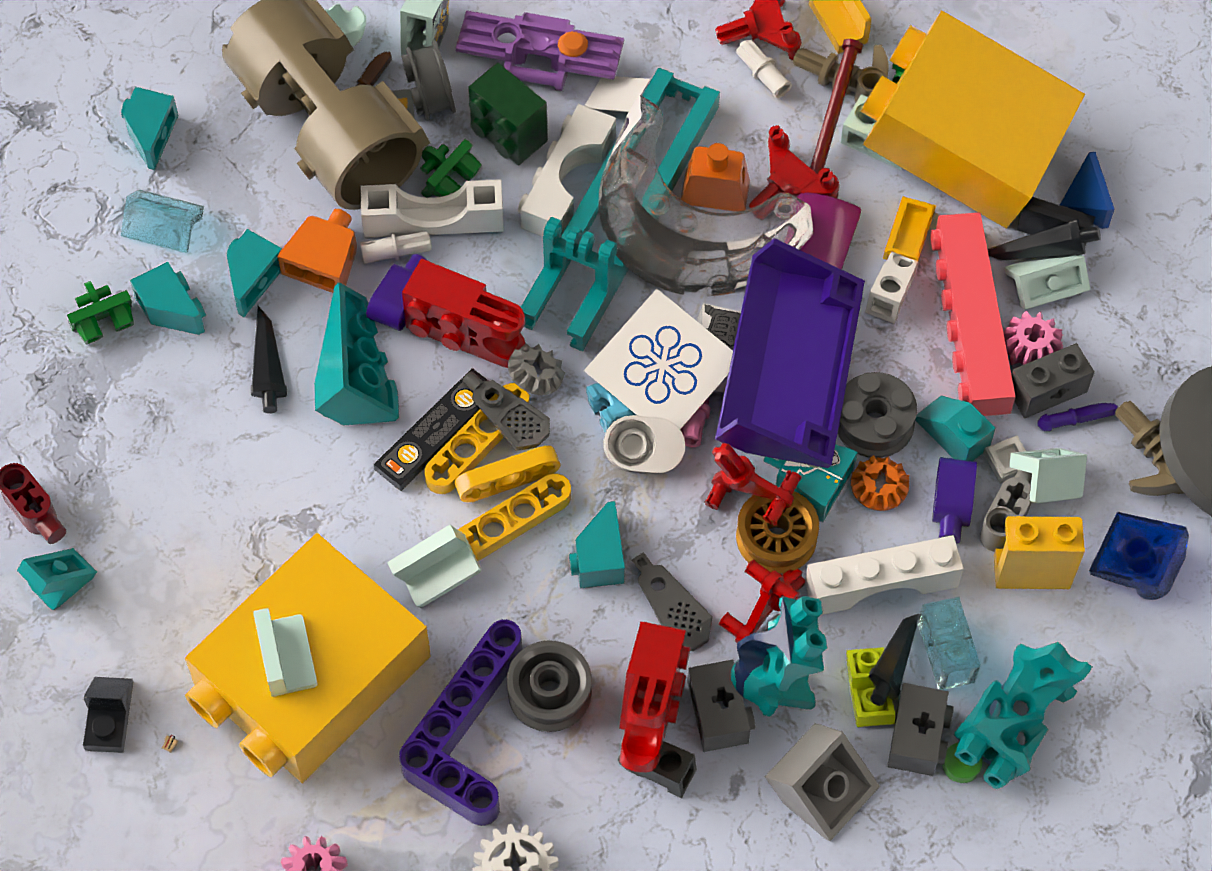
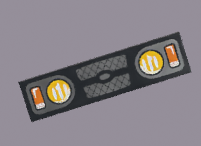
(428, 435)

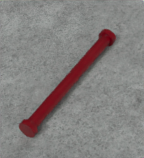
(851, 49)

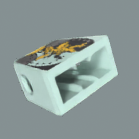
(418, 13)

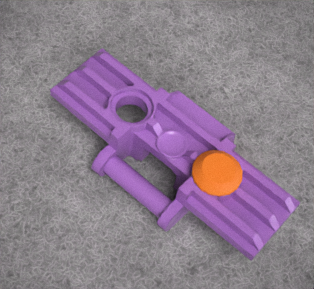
(543, 36)

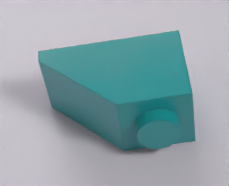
(149, 122)
(252, 268)
(957, 427)
(599, 551)

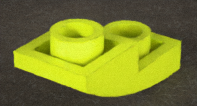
(861, 687)

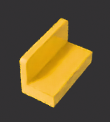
(842, 20)

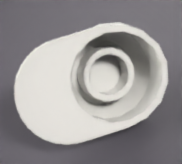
(644, 444)

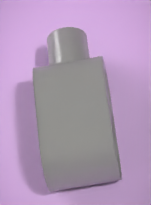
(1013, 488)

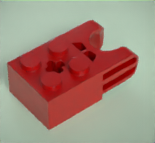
(462, 314)
(650, 693)

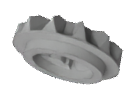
(525, 374)

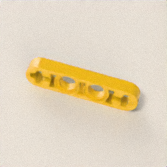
(468, 434)
(512, 524)

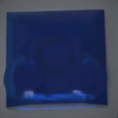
(1141, 554)

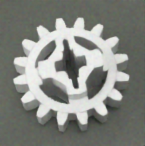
(535, 861)

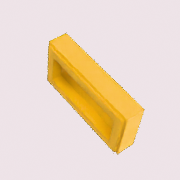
(910, 228)

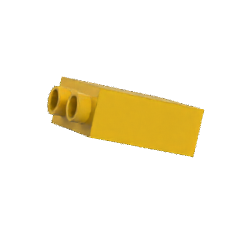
(970, 117)
(359, 649)

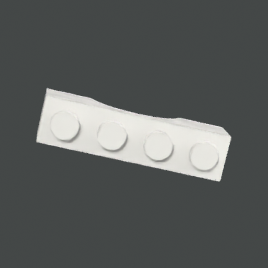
(583, 140)
(471, 209)
(921, 566)

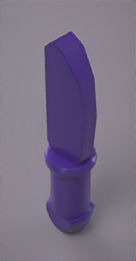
(1075, 416)

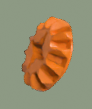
(890, 494)

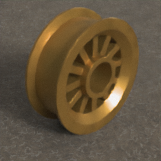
(754, 532)

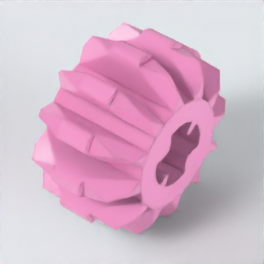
(1031, 338)
(314, 855)

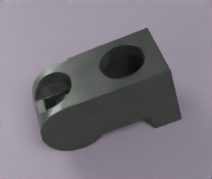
(673, 769)

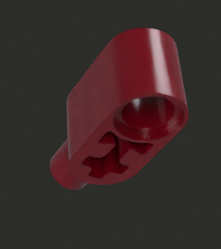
(19, 499)

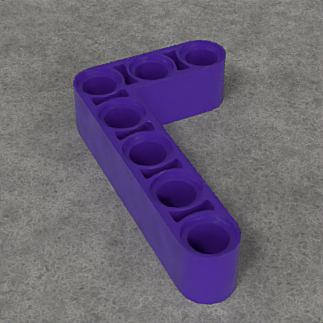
(458, 721)

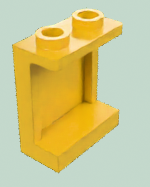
(1039, 553)

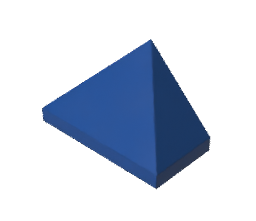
(1090, 193)

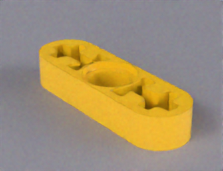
(507, 473)

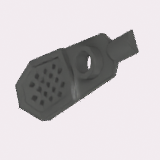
(504, 409)
(669, 599)

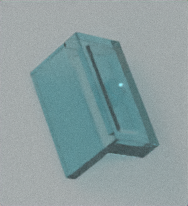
(160, 220)

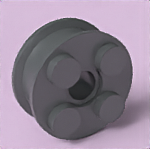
(431, 80)
(882, 395)
(549, 709)

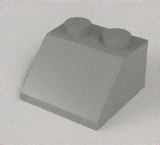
(823, 780)

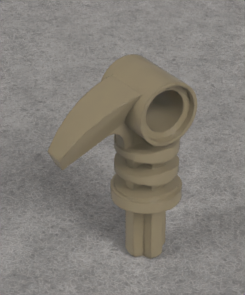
(828, 68)
(1147, 435)

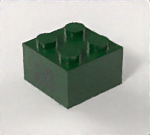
(508, 114)

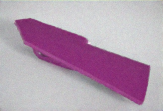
(833, 227)

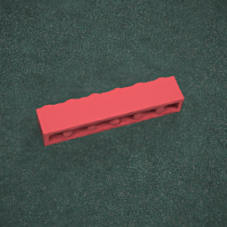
(973, 314)

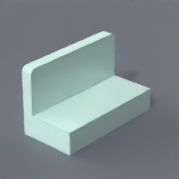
(1049, 279)
(1055, 473)
(436, 565)
(285, 653)

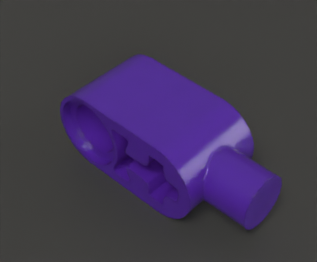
(387, 301)
(954, 496)

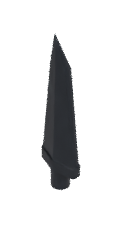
(1055, 241)
(267, 371)
(890, 667)

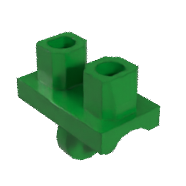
(459, 160)
(86, 318)

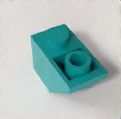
(166, 302)

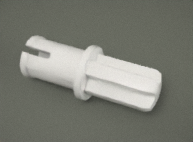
(763, 68)
(394, 247)

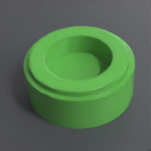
(957, 770)

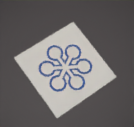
(662, 362)

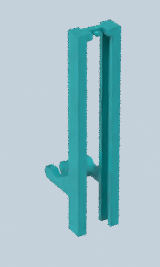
(578, 242)

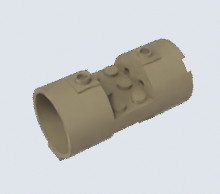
(290, 62)

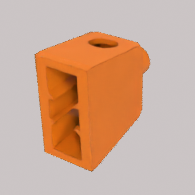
(716, 179)
(320, 251)

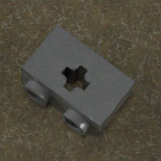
(1051, 380)
(718, 726)
(914, 750)

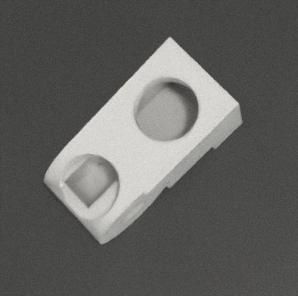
(891, 287)

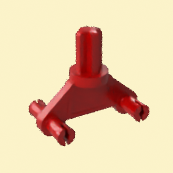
(764, 23)
(792, 174)
(740, 475)
(773, 587)

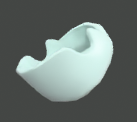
(350, 22)

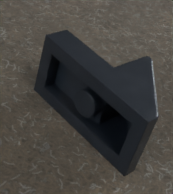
(107, 714)

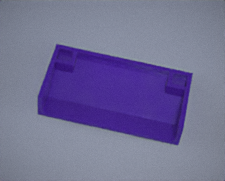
(790, 357)

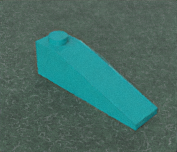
(351, 371)

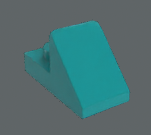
(56, 575)

